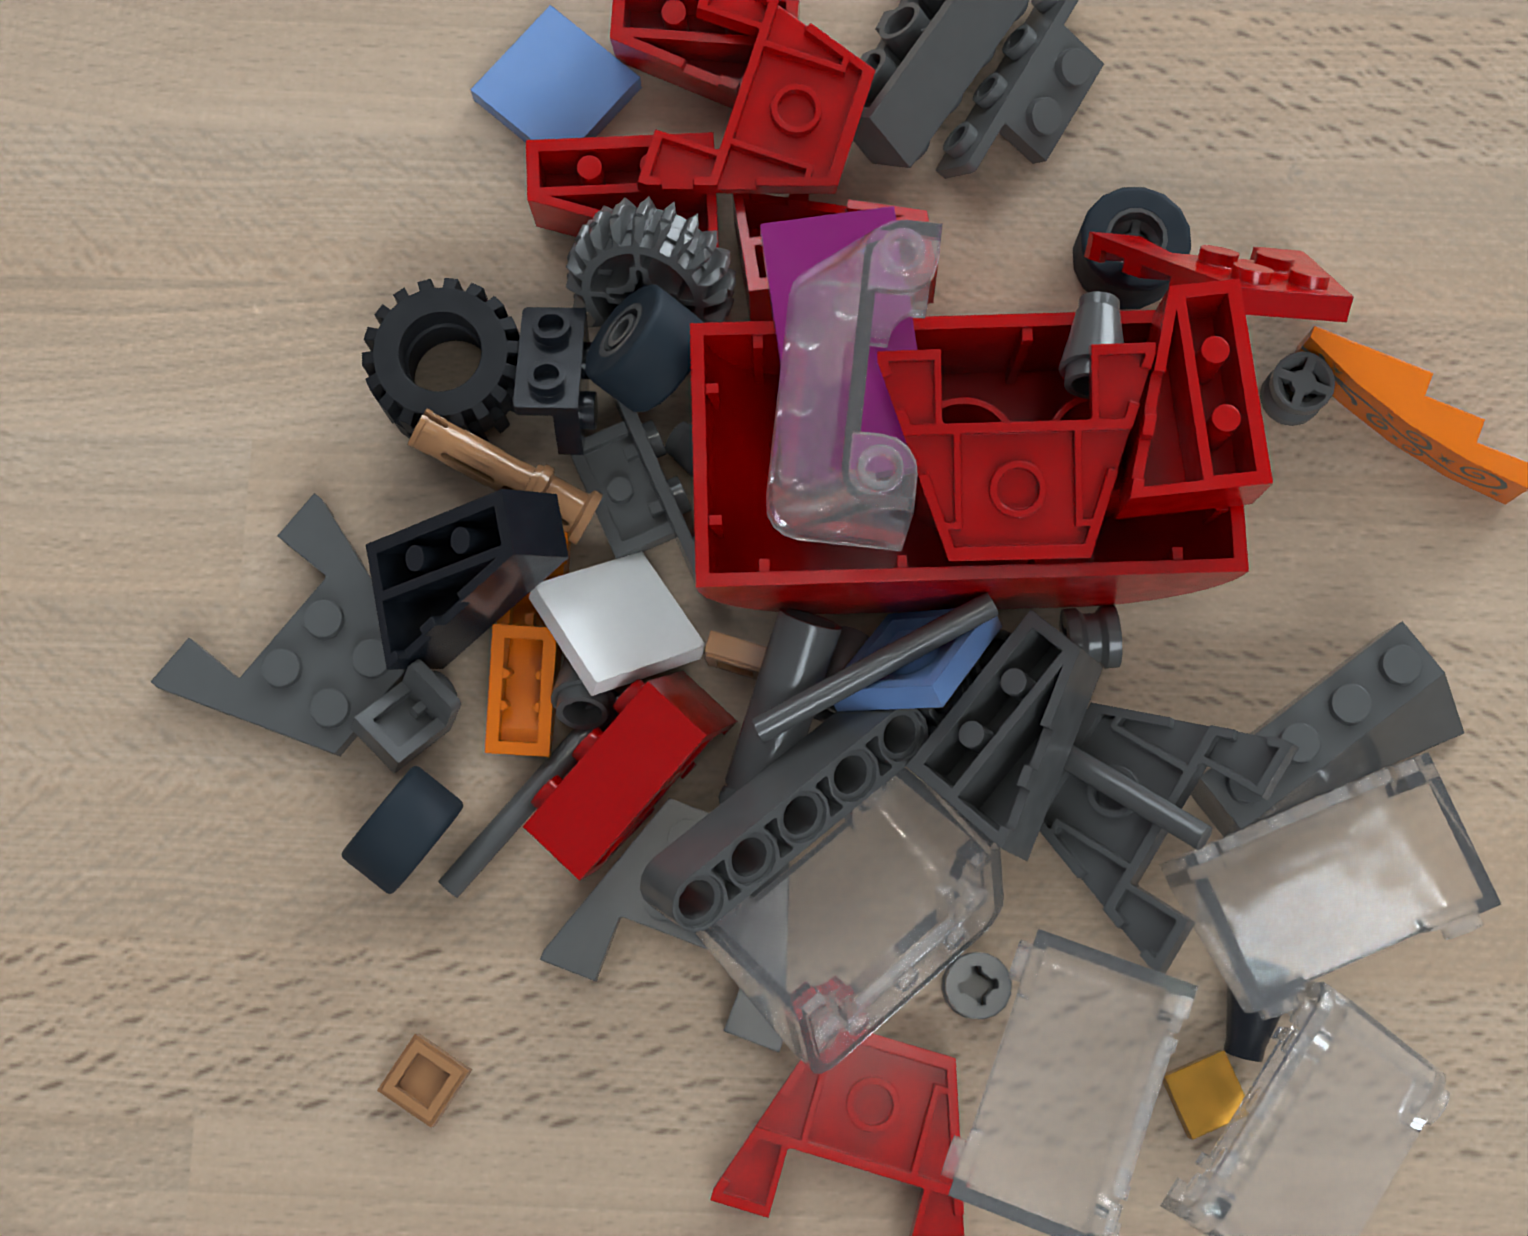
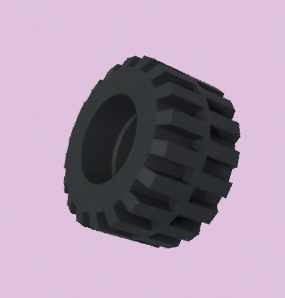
(435, 318)

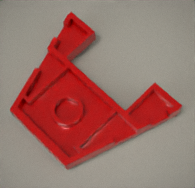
(788, 119)
(1272, 281)
(1024, 483)
(877, 1111)

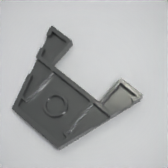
(318, 666)
(1113, 844)
(588, 934)

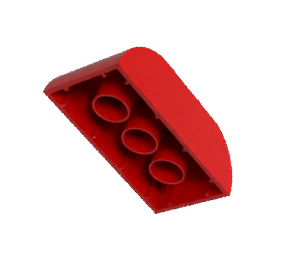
(990, 373)

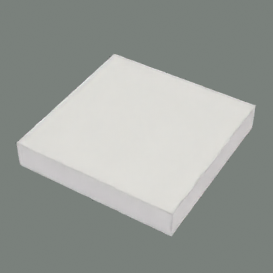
(616, 622)

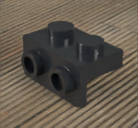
(553, 373)

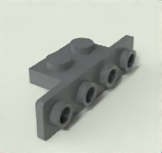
(1028, 94)
(637, 500)

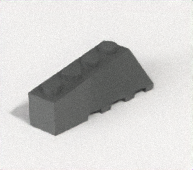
(923, 69)
(1350, 723)

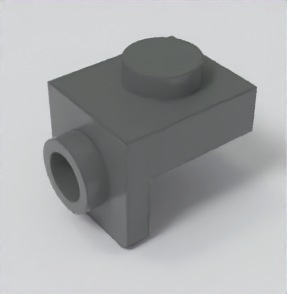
(409, 716)

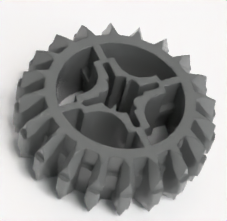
(648, 247)

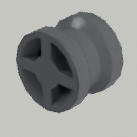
(1308, 378)
(1095, 633)
(964, 978)

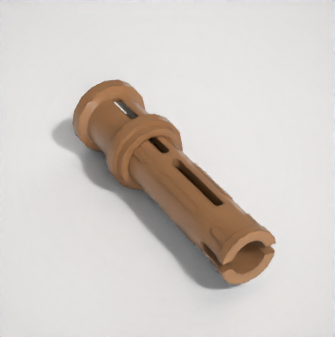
(501, 470)

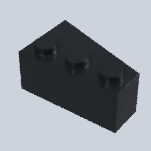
(461, 573)

